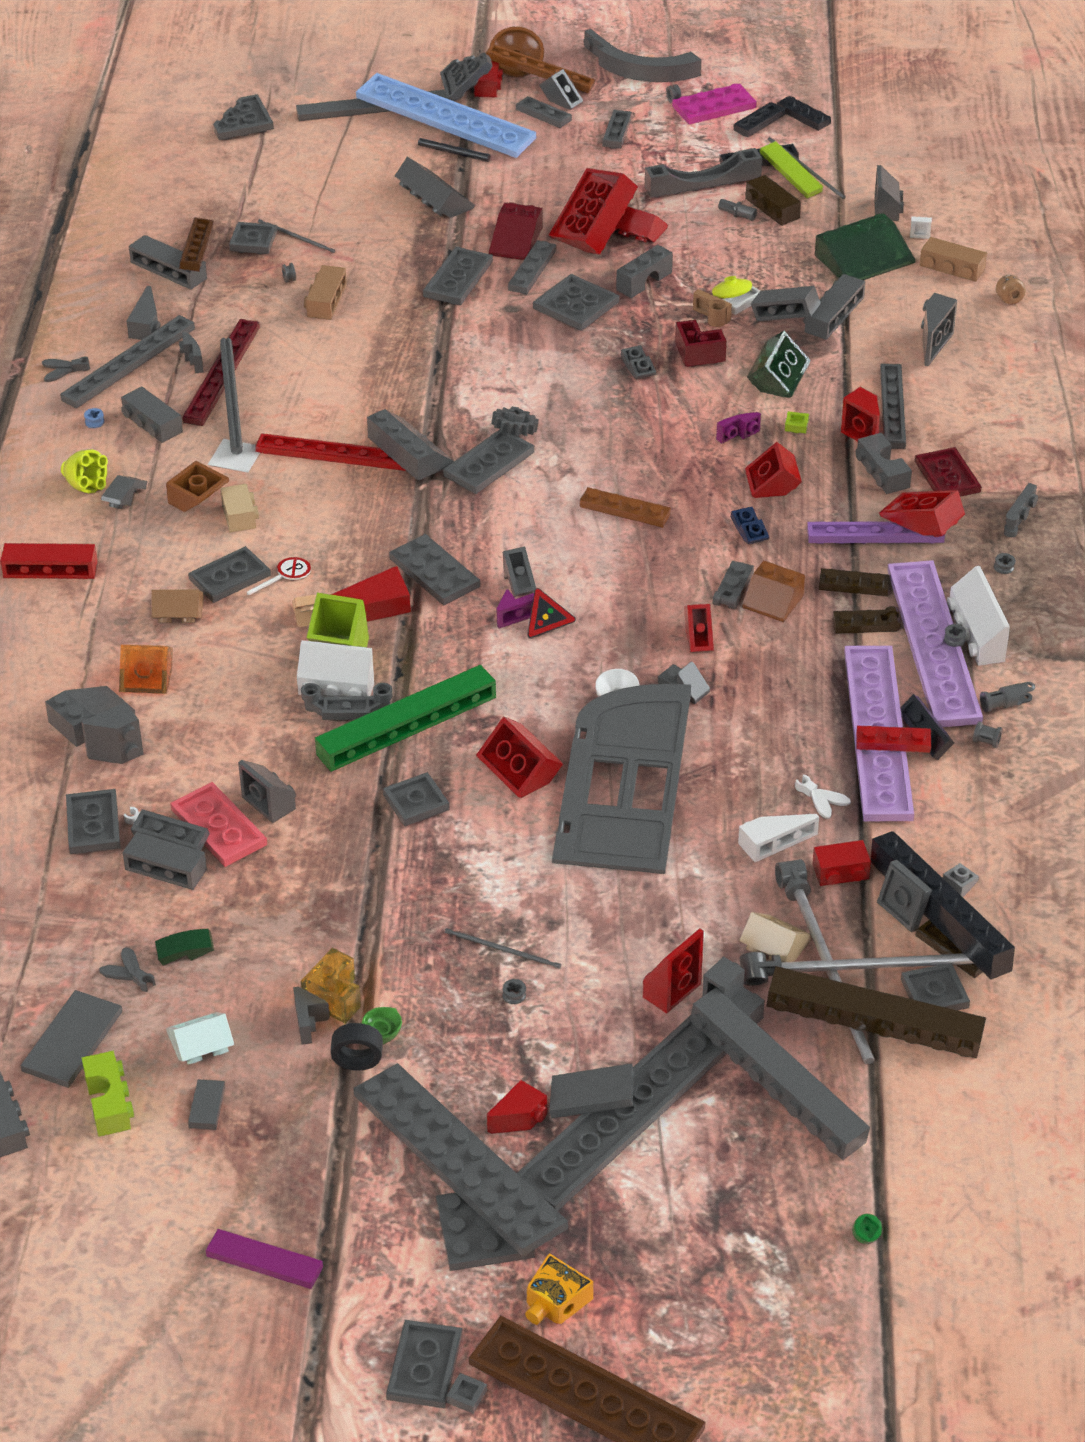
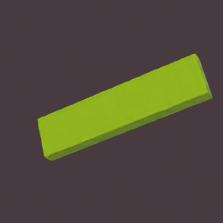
(791, 169)

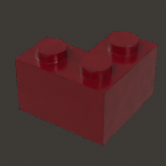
(699, 346)

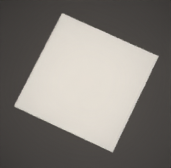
(240, 462)

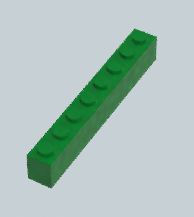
(405, 718)

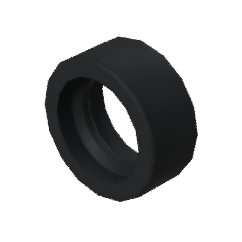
(356, 1034)

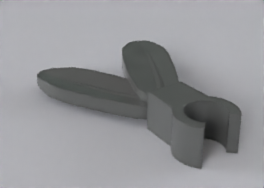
(64, 367)
(130, 971)

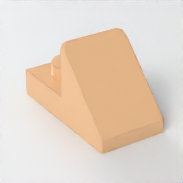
(303, 609)

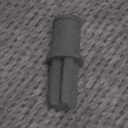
(738, 209)

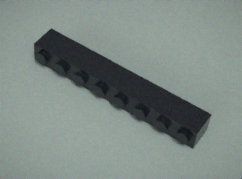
(948, 909)

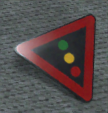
(546, 615)

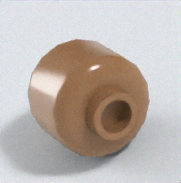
(1010, 289)

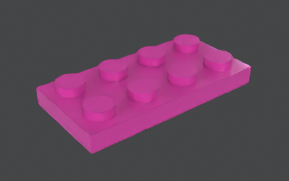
(714, 103)

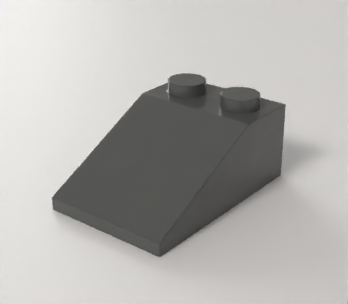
(937, 325)
(72, 706)

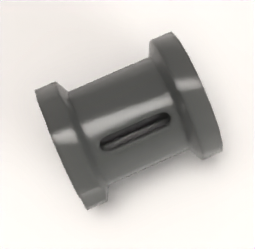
(987, 734)

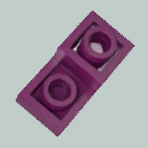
(738, 425)

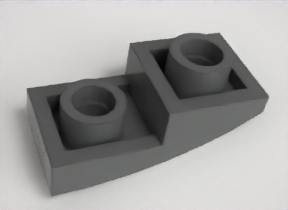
(192, 352)
(637, 362)

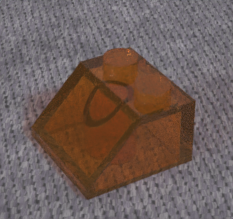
(145, 668)

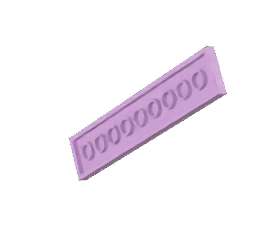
(939, 666)
(875, 702)

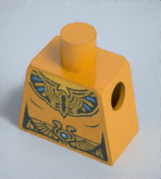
(557, 1292)

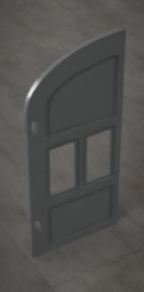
(632, 729)

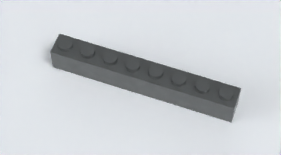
(779, 1074)

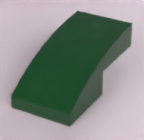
(190, 943)

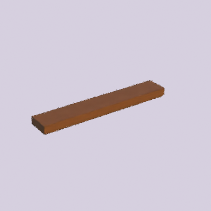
(537, 67)

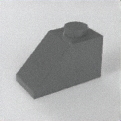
(561, 90)

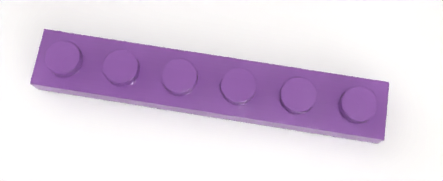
(865, 533)

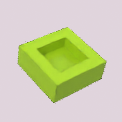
(796, 422)

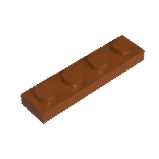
(625, 507)

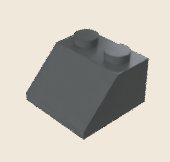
(887, 196)
(113, 735)
(265, 791)

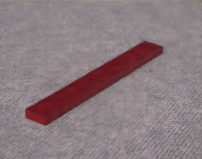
(213, 384)

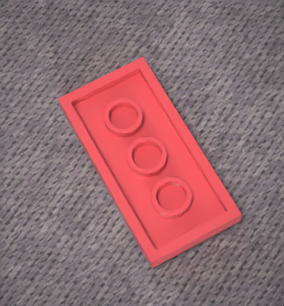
(230, 831)

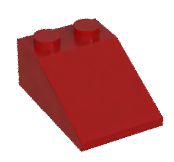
(925, 511)
(676, 974)

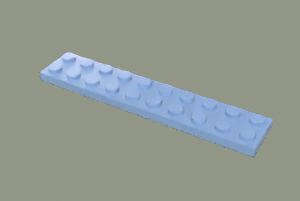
(446, 115)

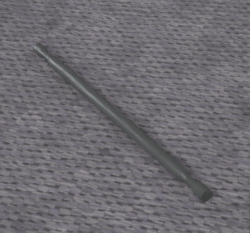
(300, 237)
(503, 948)

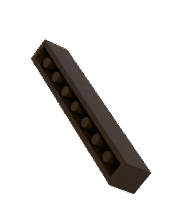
(876, 1012)

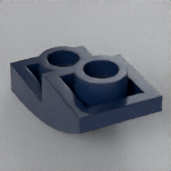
(749, 526)

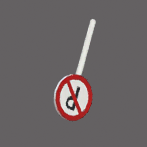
(289, 568)

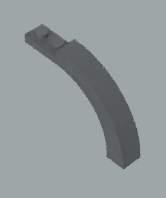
(639, 67)

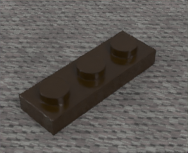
(854, 582)

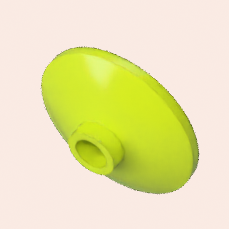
(732, 287)

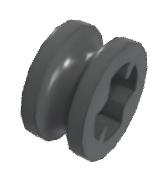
(673, 92)
(288, 272)
(1004, 558)
(955, 641)
(516, 985)

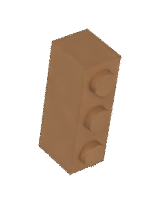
(953, 259)
(325, 292)

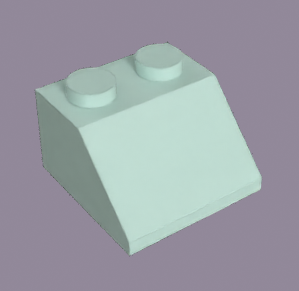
(201, 1037)

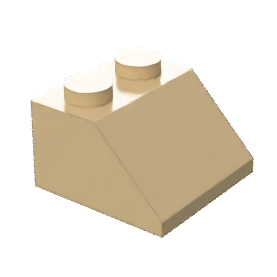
(774, 937)

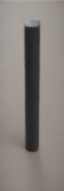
(454, 150)

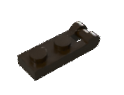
(867, 621)

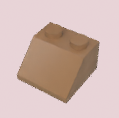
(177, 604)

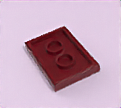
(948, 471)

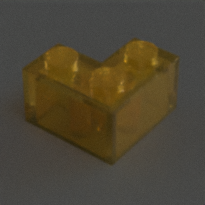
(333, 982)

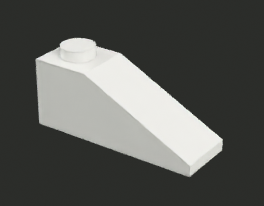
(775, 833)

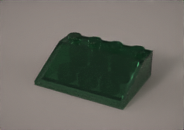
(864, 248)

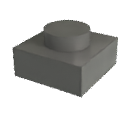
(466, 1393)

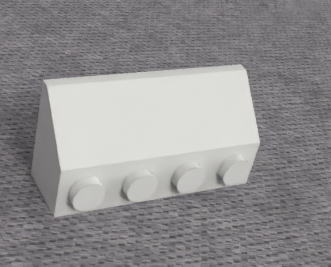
(981, 616)

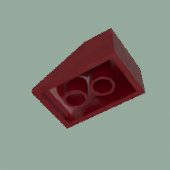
(516, 230)

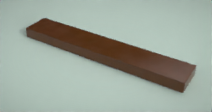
(196, 244)

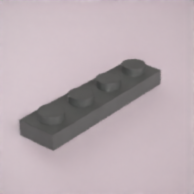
(532, 267)

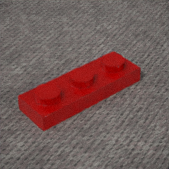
(893, 739)

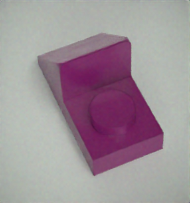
(513, 610)

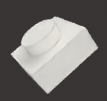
(920, 227)

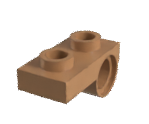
(715, 308)

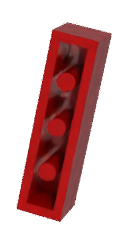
(49, 561)

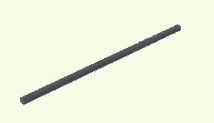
(814, 174)

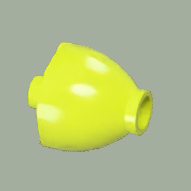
(86, 470)

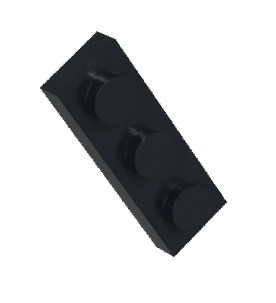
(805, 113)
(759, 119)
(918, 716)

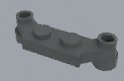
(345, 706)

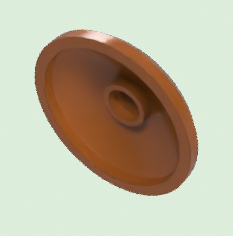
(521, 41)

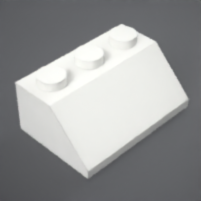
(336, 669)

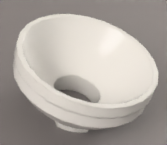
(614, 680)

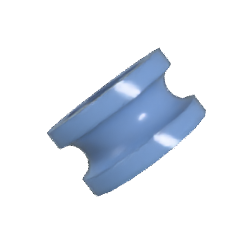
(94, 418)

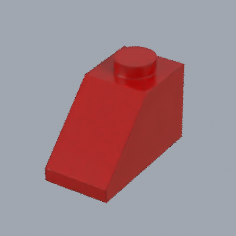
(699, 627)
(518, 1110)

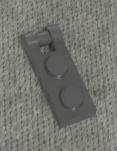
(1020, 510)
(733, 584)

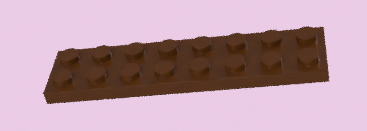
(580, 1388)

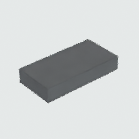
(206, 1104)

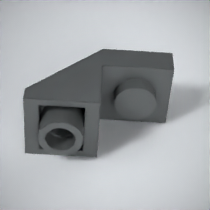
(122, 490)

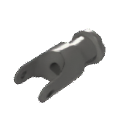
(1007, 696)

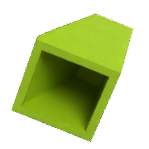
(338, 621)

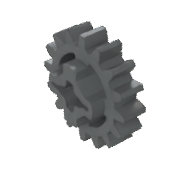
(515, 421)

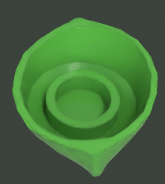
(385, 1020)

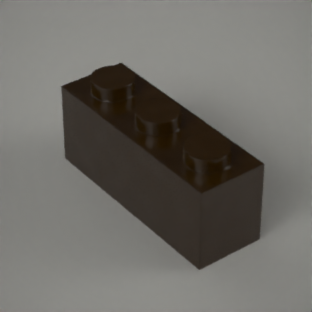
(773, 200)

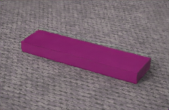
(264, 1258)

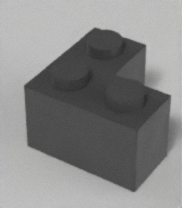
(730, 981)

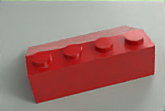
(594, 210)

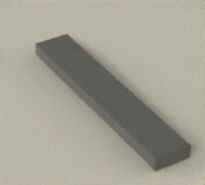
(893, 405)

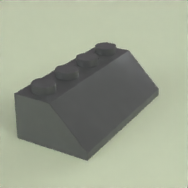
(432, 189)
(406, 444)

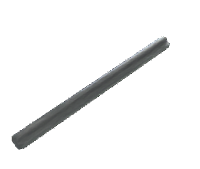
(231, 396)

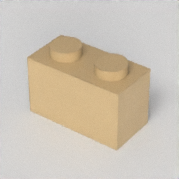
(239, 507)

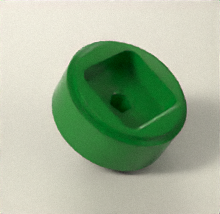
(867, 1228)

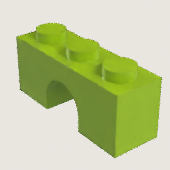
(111, 1109)

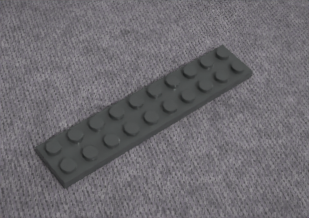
(601, 1136)
(461, 1159)

